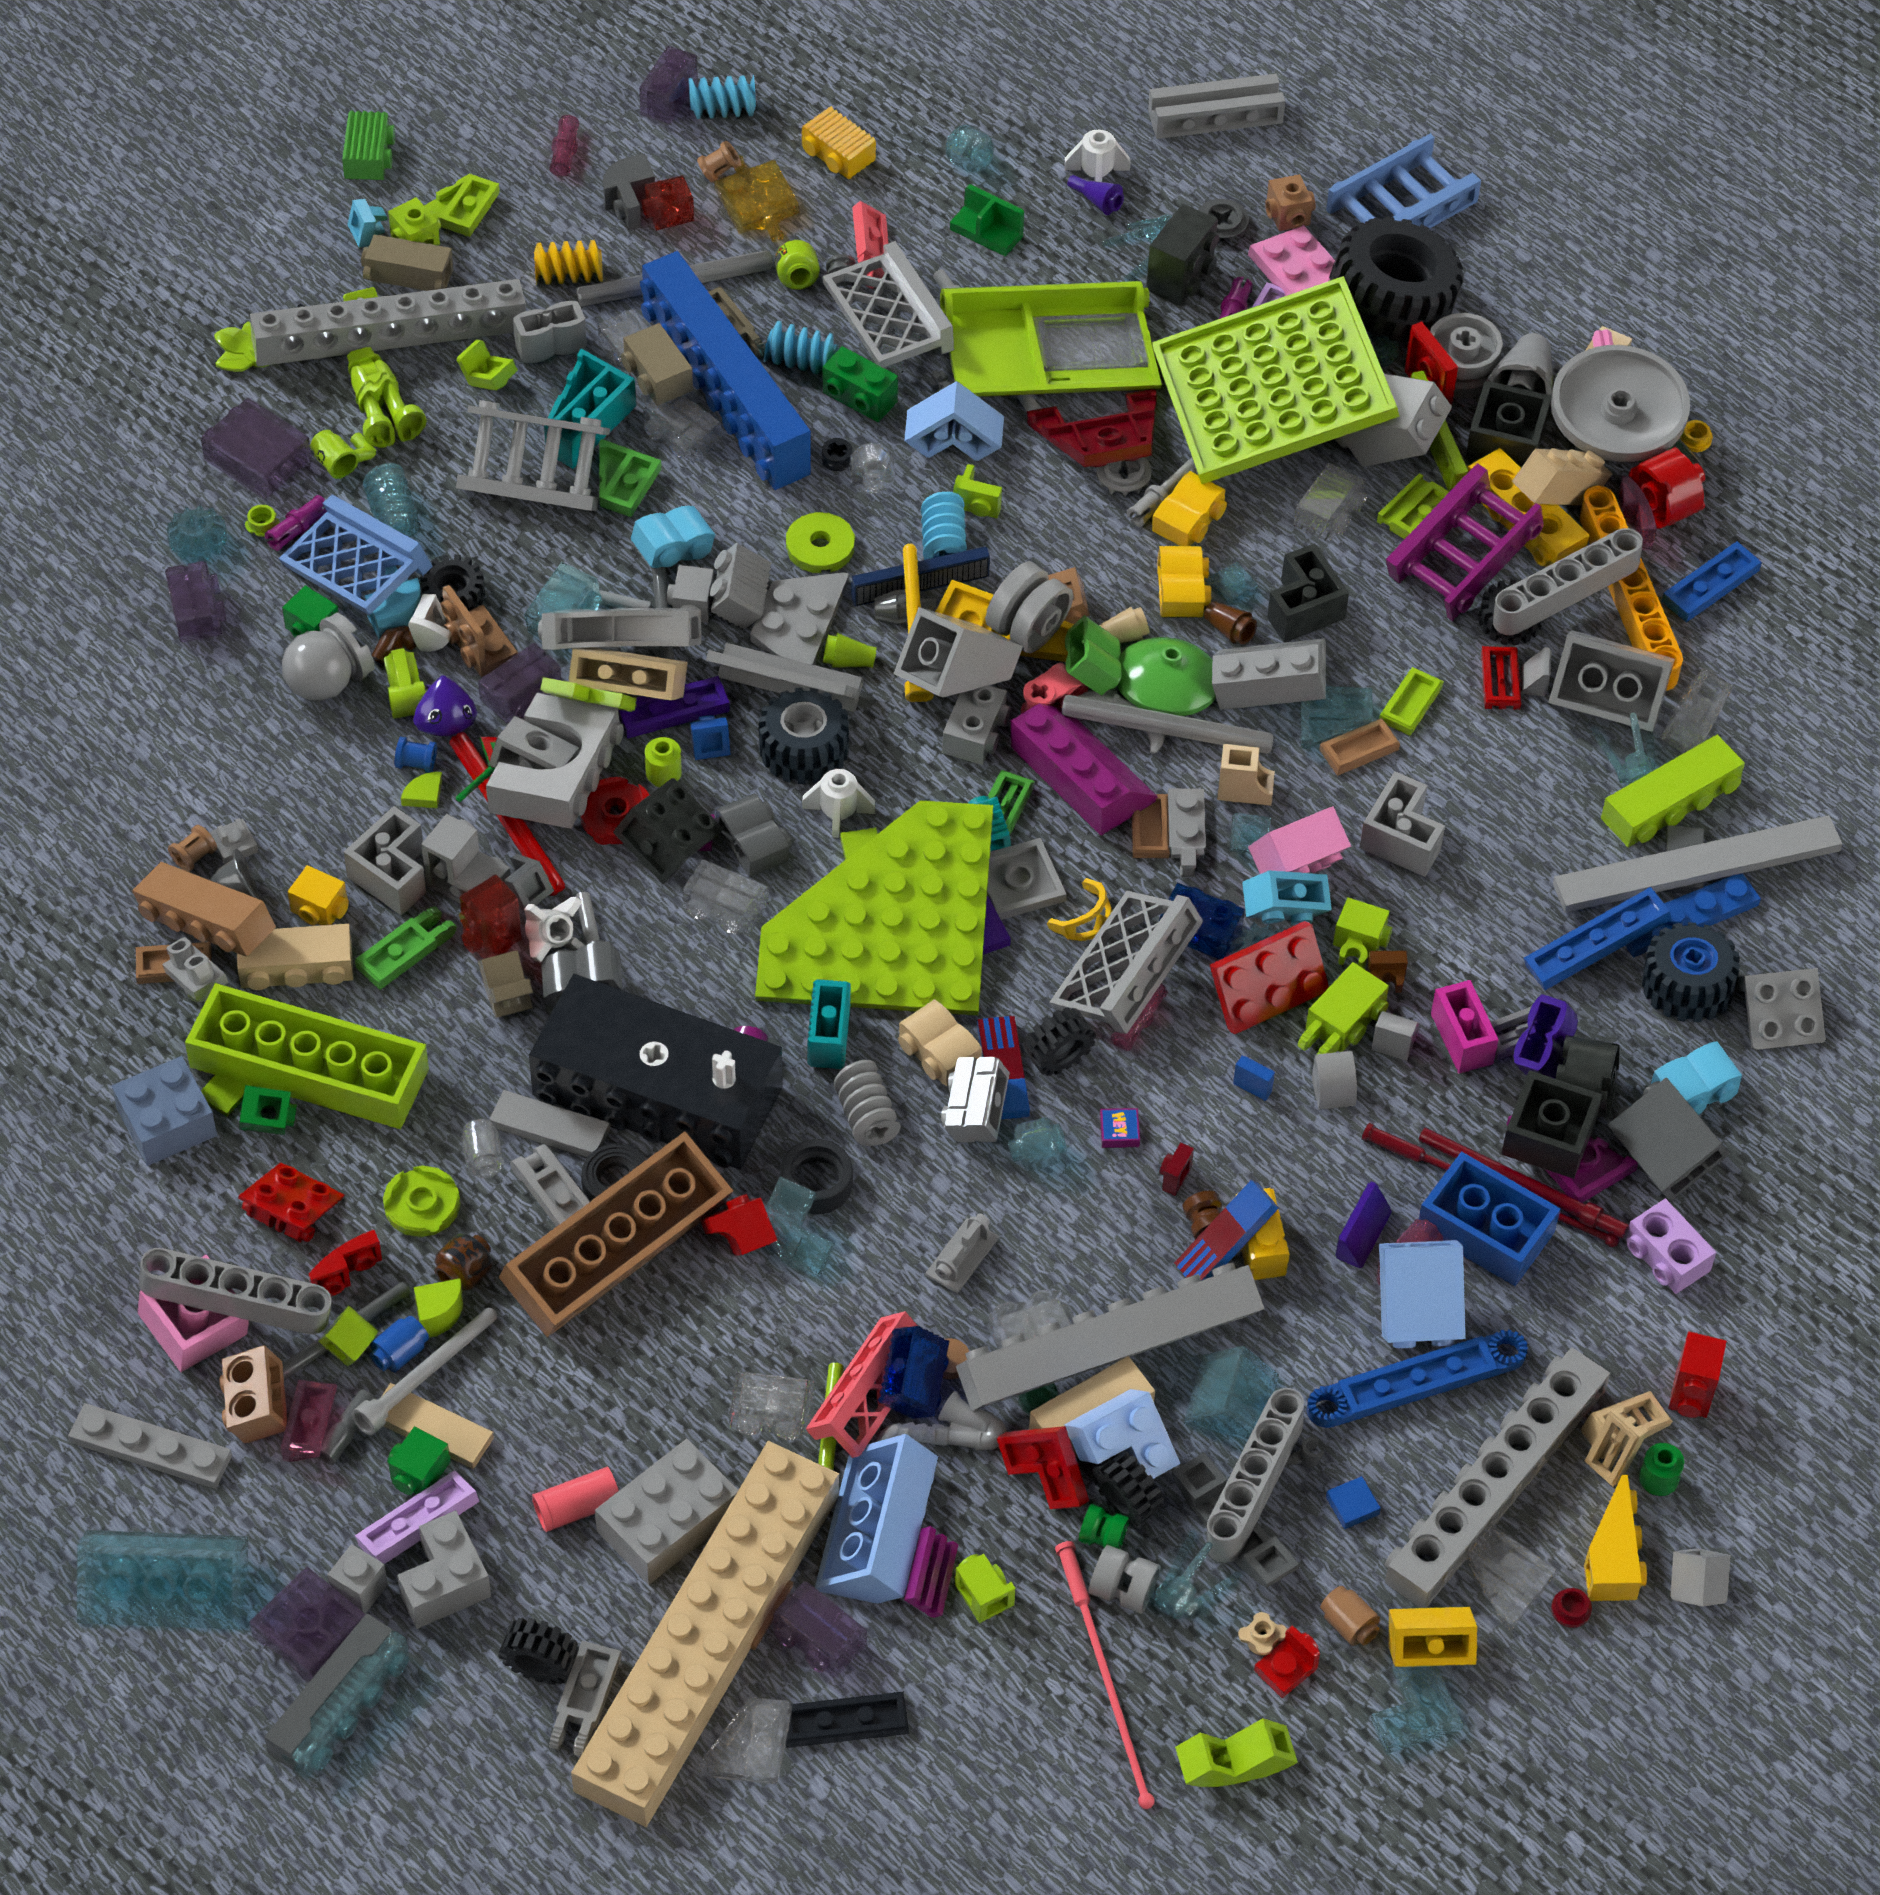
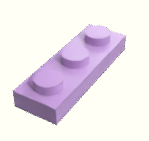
(400, 1527)

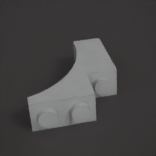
(620, 628)

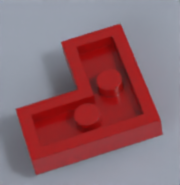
(1051, 1456)

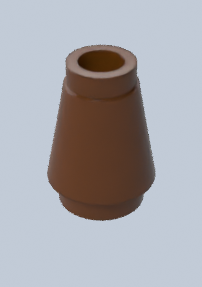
(1231, 622)

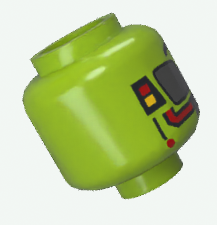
(797, 264)

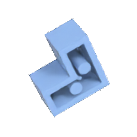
(956, 419)
(1126, 1424)

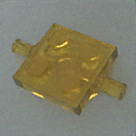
(757, 198)

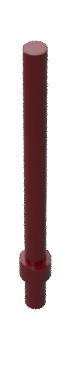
(1589, 1213)

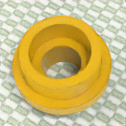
(1702, 435)

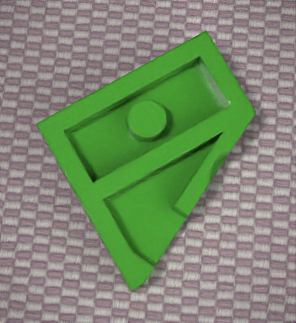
(624, 477)

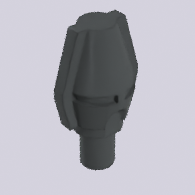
(893, 609)

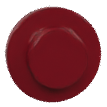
(1571, 1607)

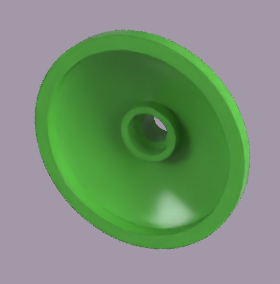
(1167, 676)

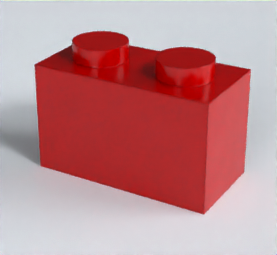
(1697, 1375)

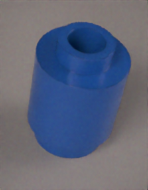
(398, 1344)

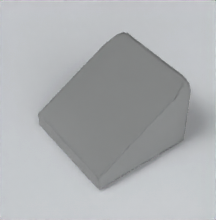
(1536, 673)

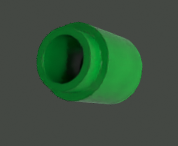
(1661, 1469)

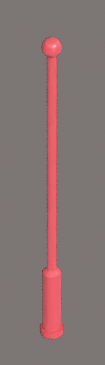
(1081, 1598)

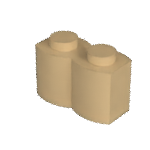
(937, 1040)

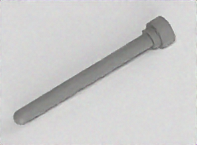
(371, 1414)

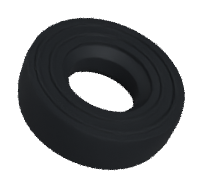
(604, 1158)

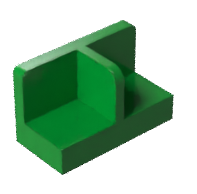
(989, 221)

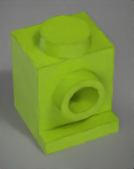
(984, 1587)

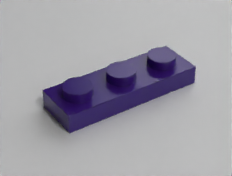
(654, 714)

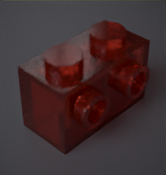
(490, 918)

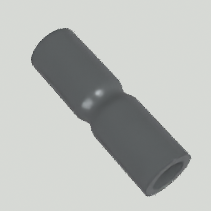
(343, 1431)

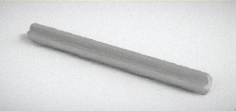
(705, 272)
(1165, 723)

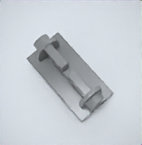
(963, 1253)

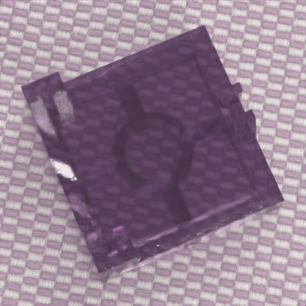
(306, 1623)

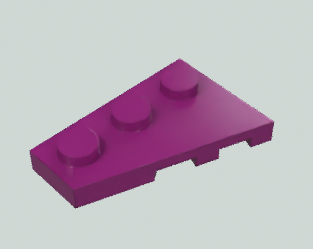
(1597, 1170)

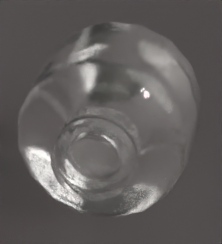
(872, 465)

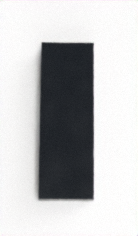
(847, 1719)

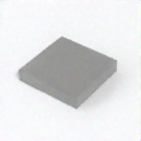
(1023, 879)

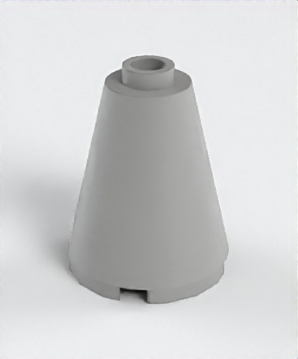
(1527, 365)

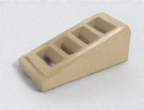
(1647, 1400)

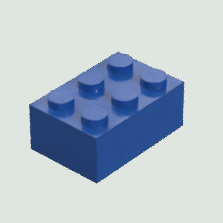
(1491, 1217)

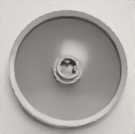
(1620, 403)

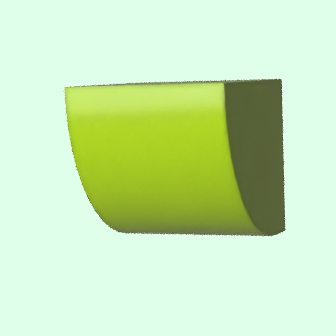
(439, 1305)
(348, 1336)

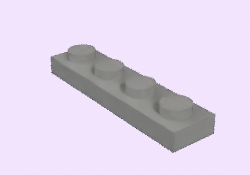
(150, 1445)

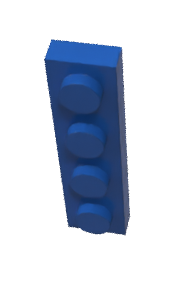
(1705, 907)
(1597, 938)

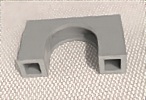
(562, 792)

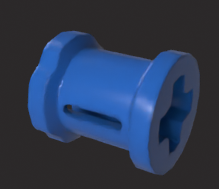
(415, 755)

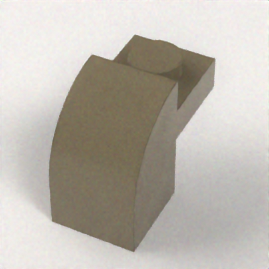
(506, 984)

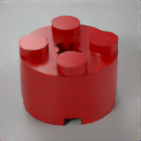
(1670, 486)

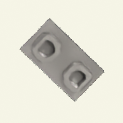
(192, 970)

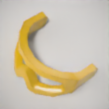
(1068, 928)

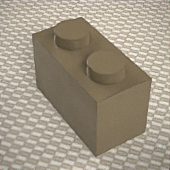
(657, 364)

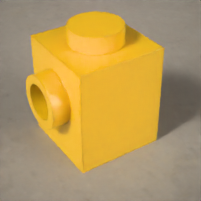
(318, 897)

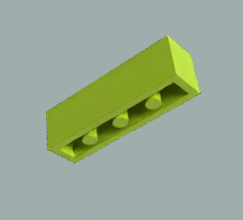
(1673, 791)

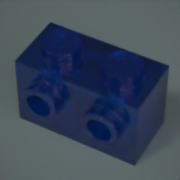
(1220, 921)

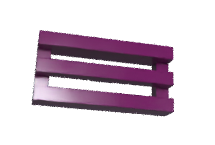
(936, 1574)

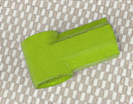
(404, 683)

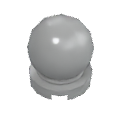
(322, 661)

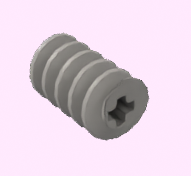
(866, 1103)

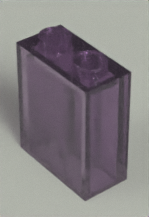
(256, 448)

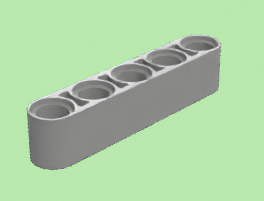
(1567, 581)
(220, 1277)
(1251, 1489)

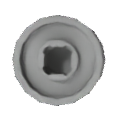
(1111, 1573)

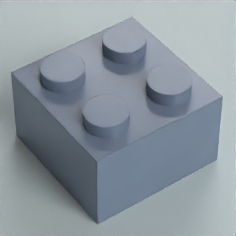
(164, 1110)

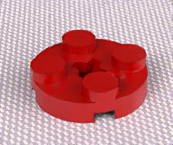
(610, 793)

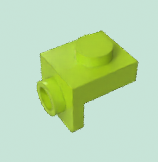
(485, 370)
(978, 497)

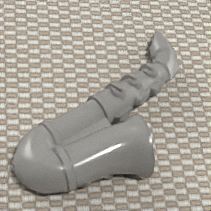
(967, 1428)

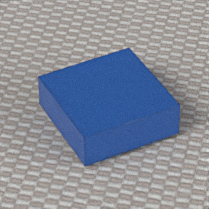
(1253, 1077)
(1353, 1502)

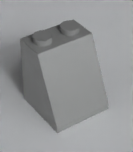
(1421, 414)
(954, 655)

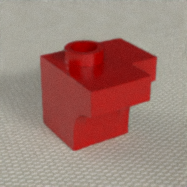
(742, 1224)

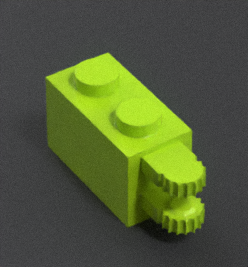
(1345, 1010)

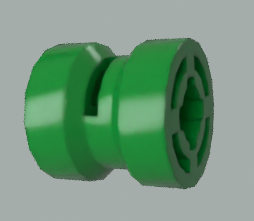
(1112, 1532)

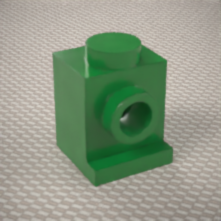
(257, 1100)

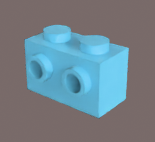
(1286, 896)

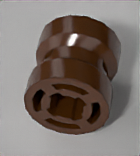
(1202, 1210)

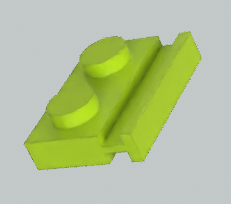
(1411, 506)

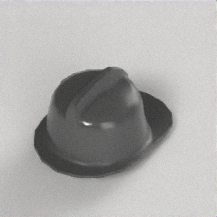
(237, 876)

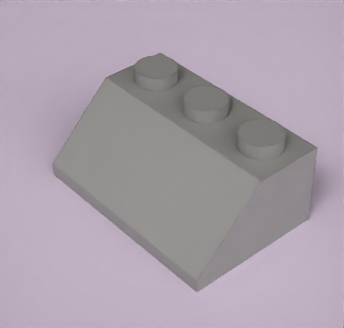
(1270, 674)

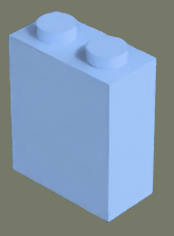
(1422, 1293)

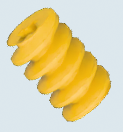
(568, 262)

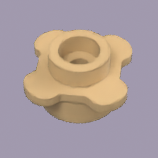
(1259, 1643)

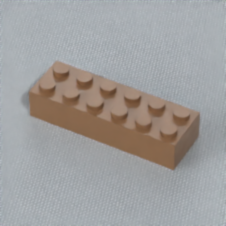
(615, 1234)

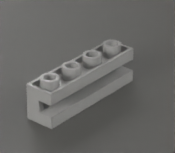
(1216, 106)

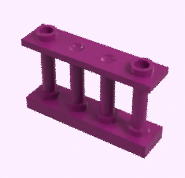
(1453, 513)

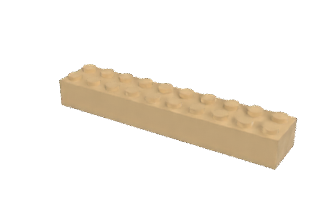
(705, 1634)

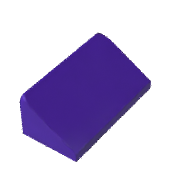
(1363, 1227)

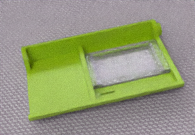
(1051, 338)

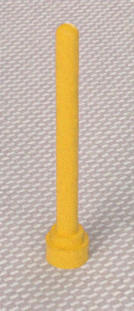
(913, 692)

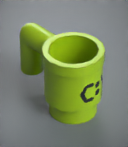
(337, 455)

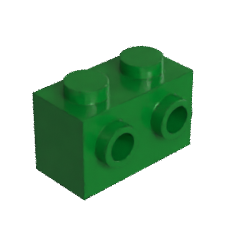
(860, 384)

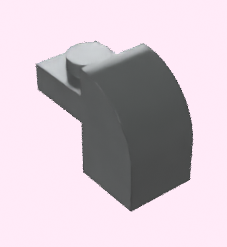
(625, 188)

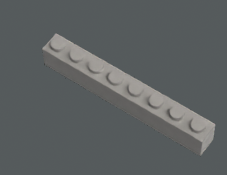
(1108, 1337)

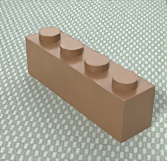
(203, 909)

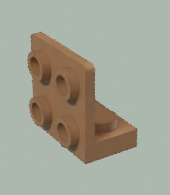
(476, 633)

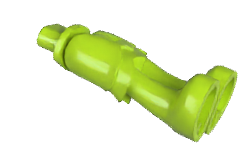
(373, 386)

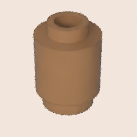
(1350, 1616)

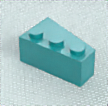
(592, 392)

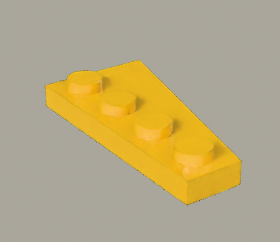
(971, 605)

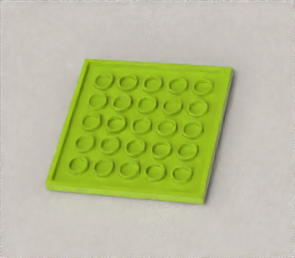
(1274, 380)

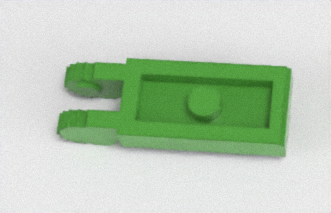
(404, 947)

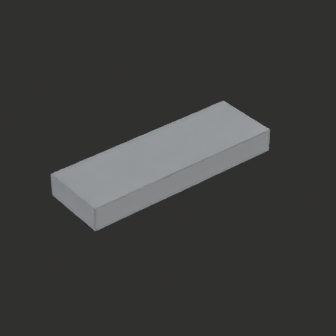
(549, 1124)

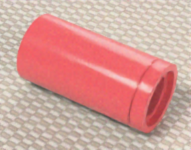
(574, 1499)

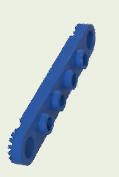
(1416, 1378)

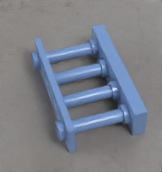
(1432, 206)

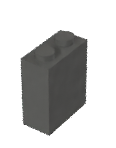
(1667, 1138)

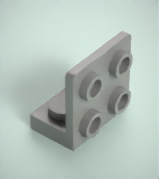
(1783, 1008)

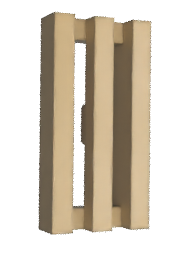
(1626, 1429)

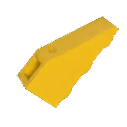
(1613, 1557)

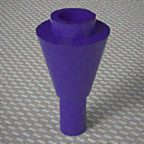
(1105, 196)

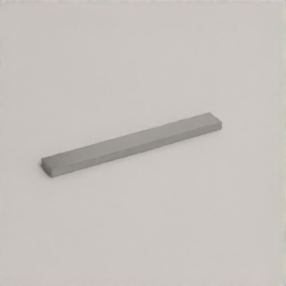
(1697, 863)

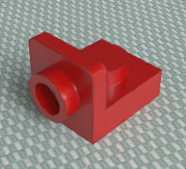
(1289, 1662)

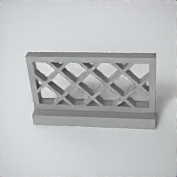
(916, 300)
(784, 674)
(1145, 967)

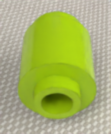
(662, 760)

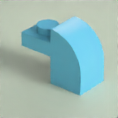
(398, 607)

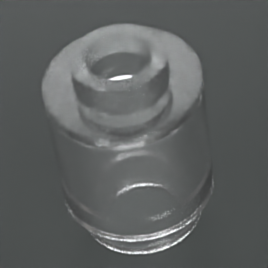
(482, 1148)

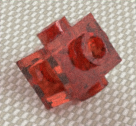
(668, 203)

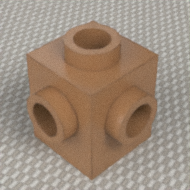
(1289, 202)

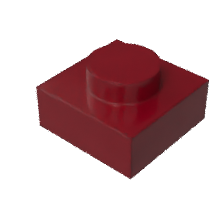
(1176, 1168)

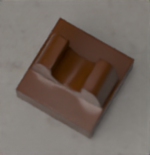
(1388, 967)

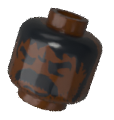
(464, 1259)

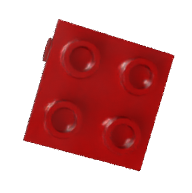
(289, 1201)

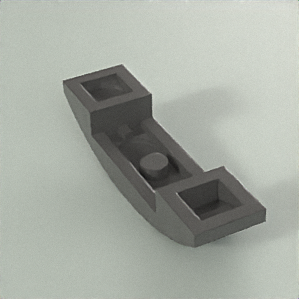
(1262, 1557)

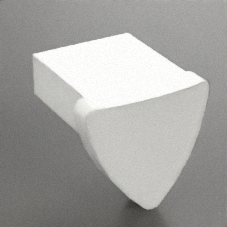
(428, 623)

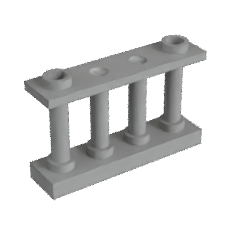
(512, 483)

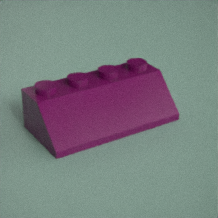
(1079, 767)

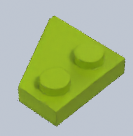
(464, 203)

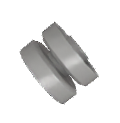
(1473, 346)
(1029, 606)

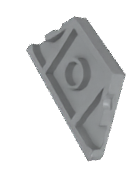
(799, 616)

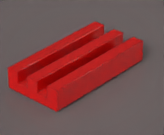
(1500, 700)

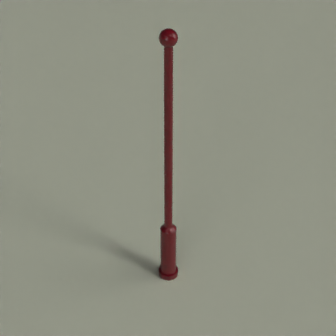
(1418, 1154)

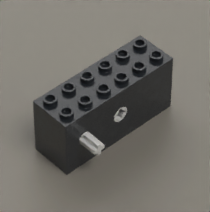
(656, 1070)

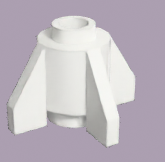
(1097, 155)
(838, 797)
(551, 928)

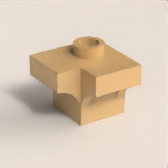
(1244, 777)

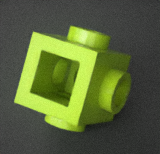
(414, 223)

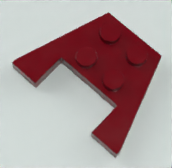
(1103, 438)

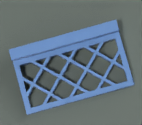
(371, 538)

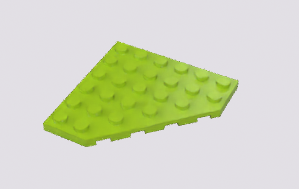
(891, 918)

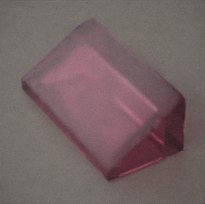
(308, 1420)

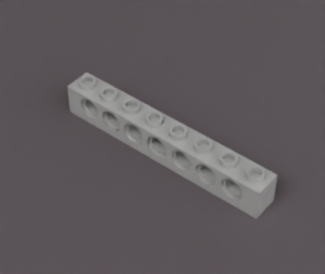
(386, 322)
(1423, 1580)

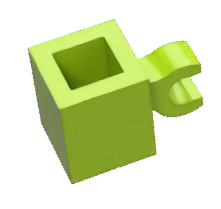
(1361, 930)

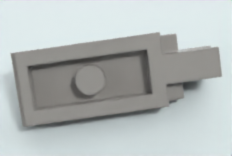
(1186, 827)

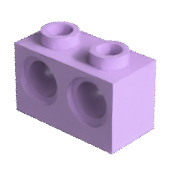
(1676, 1242)

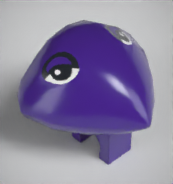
(444, 709)

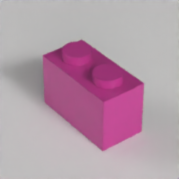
(1464, 1026)

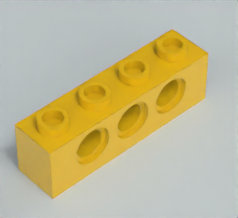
(1560, 532)

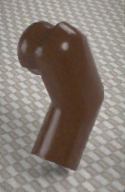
(393, 639)

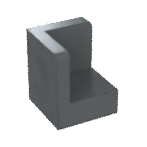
(528, 881)

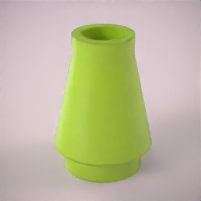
(846, 652)

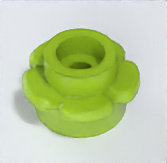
(260, 514)

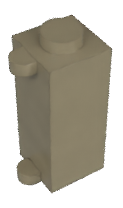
(407, 263)

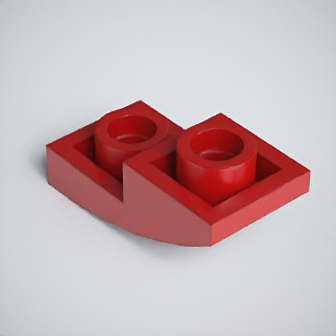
(356, 1254)

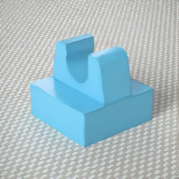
(365, 221)

